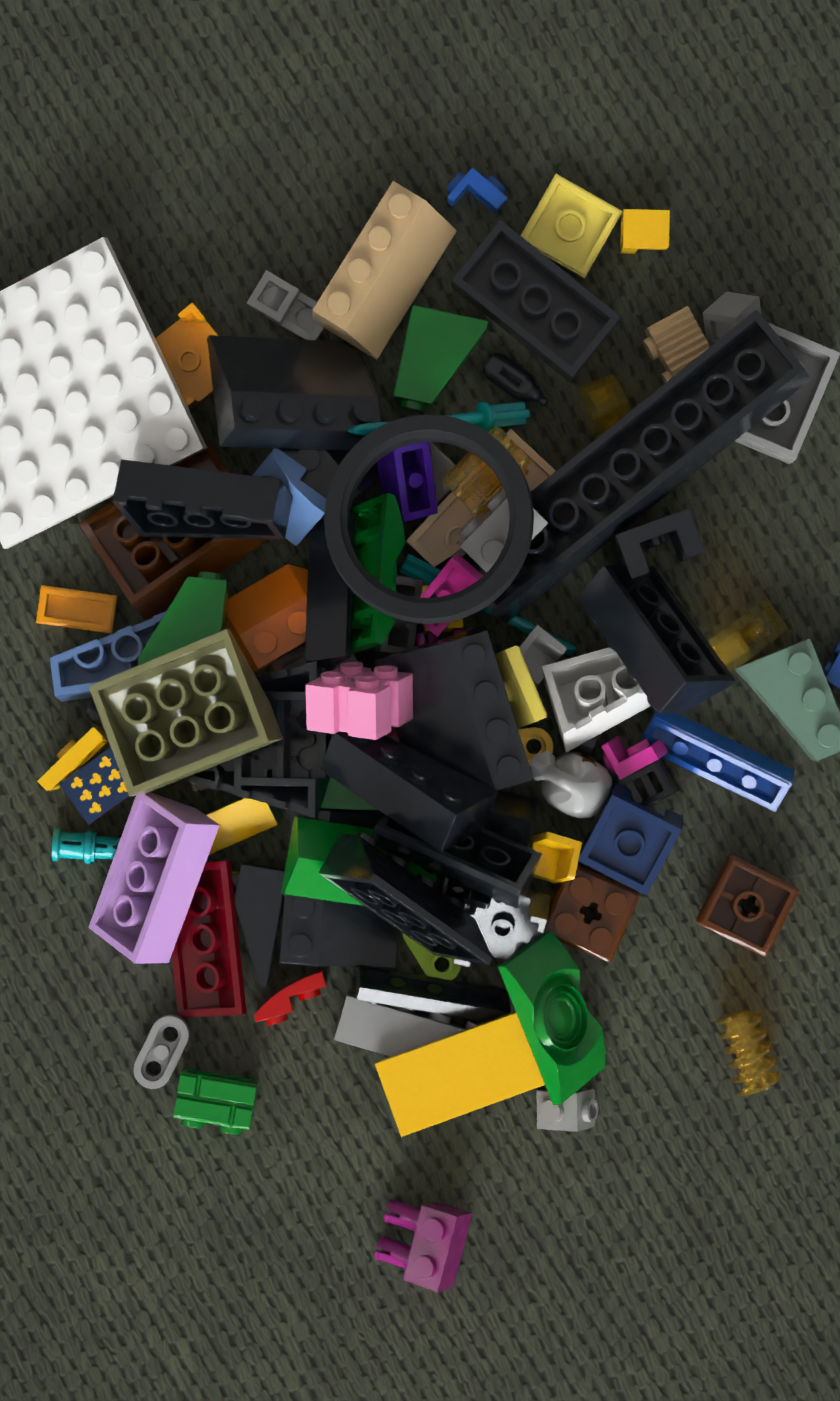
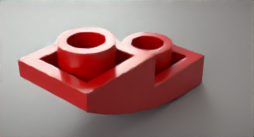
(279, 1004)

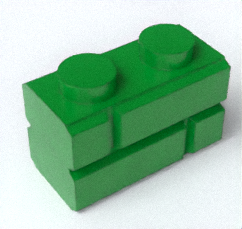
(215, 1100)

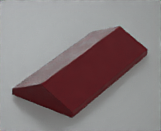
(208, 949)

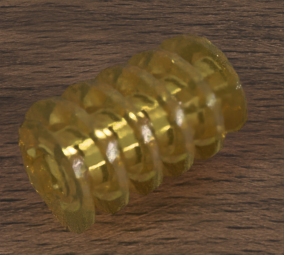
(749, 1051)

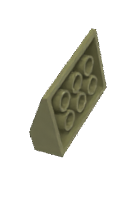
(184, 713)

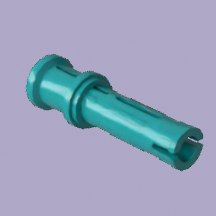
(83, 846)

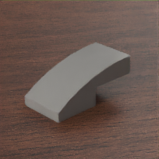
(285, 306)

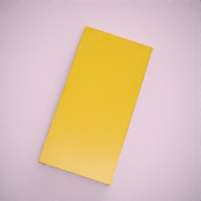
(459, 1074)

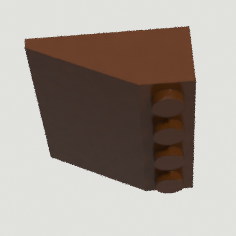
(156, 567)

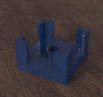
(630, 840)

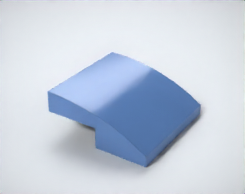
(306, 505)

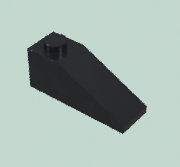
(259, 911)

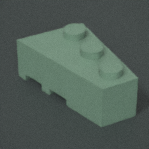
(798, 696)

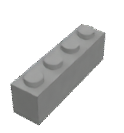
(391, 1028)

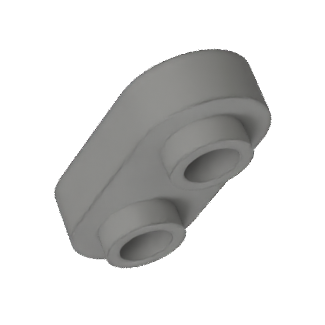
(161, 1050)

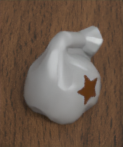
(572, 782)

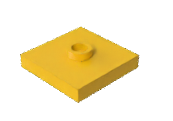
(73, 757)

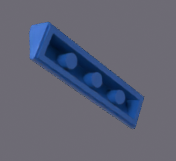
(720, 759)

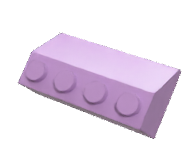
(153, 878)

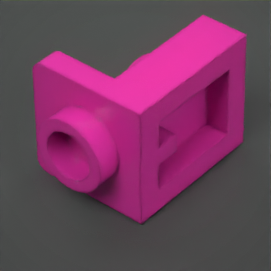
(639, 756)

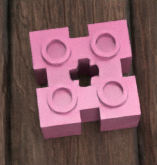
(359, 700)

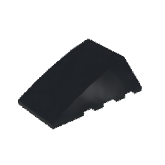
(285, 771)

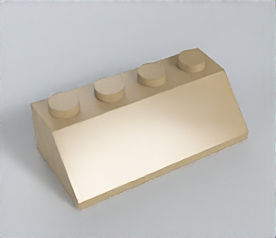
(384, 271)

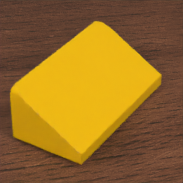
(240, 822)

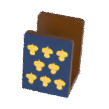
(96, 787)

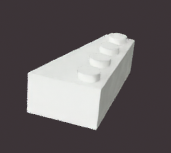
(591, 695)

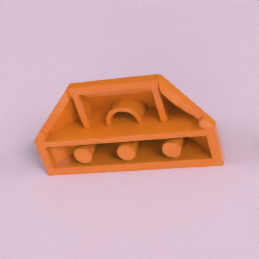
(270, 616)

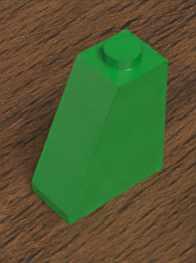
(433, 354)
(193, 615)

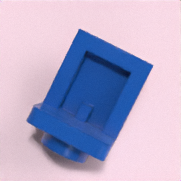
(487, 191)

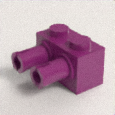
(436, 1245)

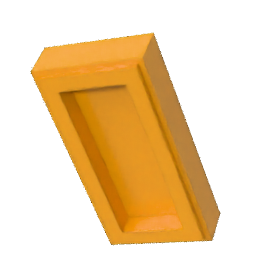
(76, 609)

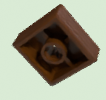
(754, 929)
(598, 936)

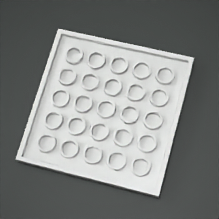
(80, 392)

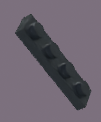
(431, 994)

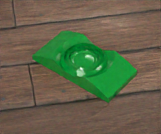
(377, 545)
(554, 1015)

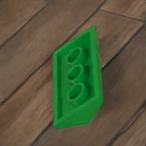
(307, 852)

